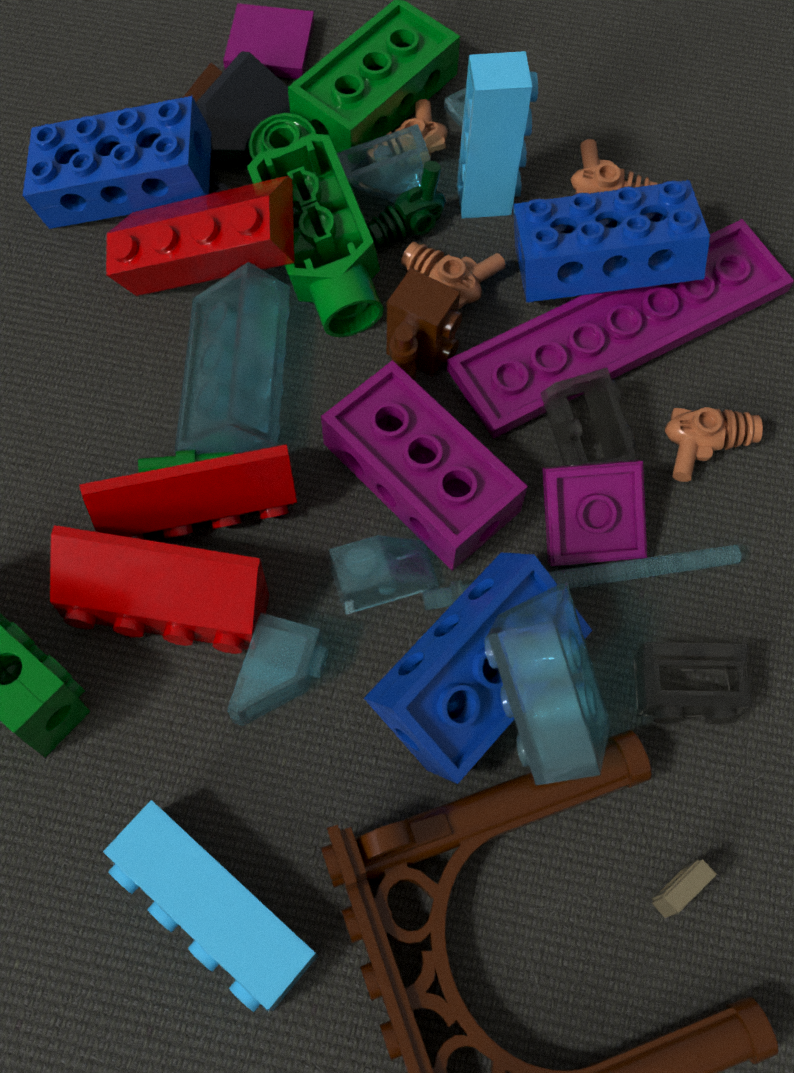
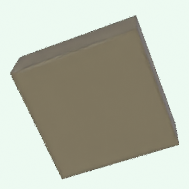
(683, 888)

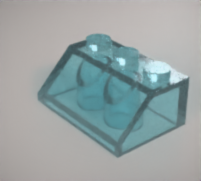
(550, 687)

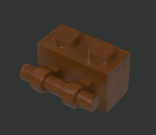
(422, 324)

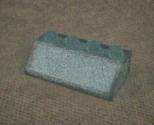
(234, 364)

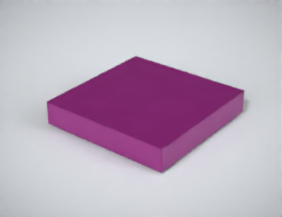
(274, 36)
(595, 512)

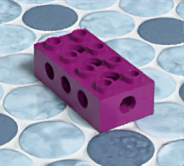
(420, 460)

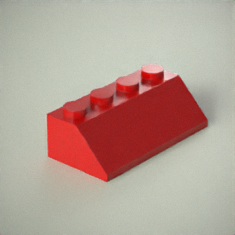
(203, 237)
(192, 493)
(156, 588)

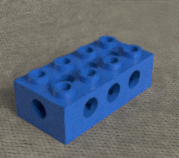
(118, 162)
(612, 253)
(443, 690)

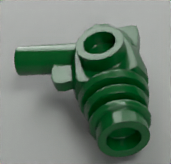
(413, 211)

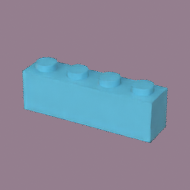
(494, 132)
(211, 906)

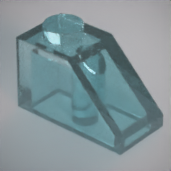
(387, 164)
(380, 571)
(276, 667)

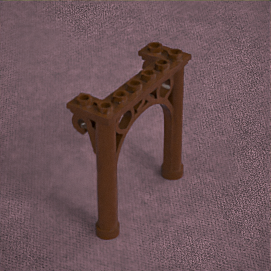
(701, 1046)

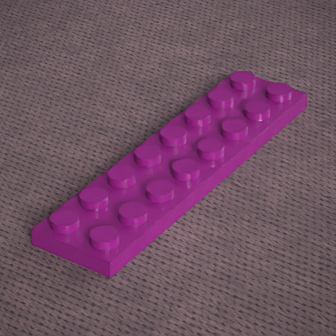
(614, 330)

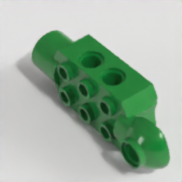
(331, 239)

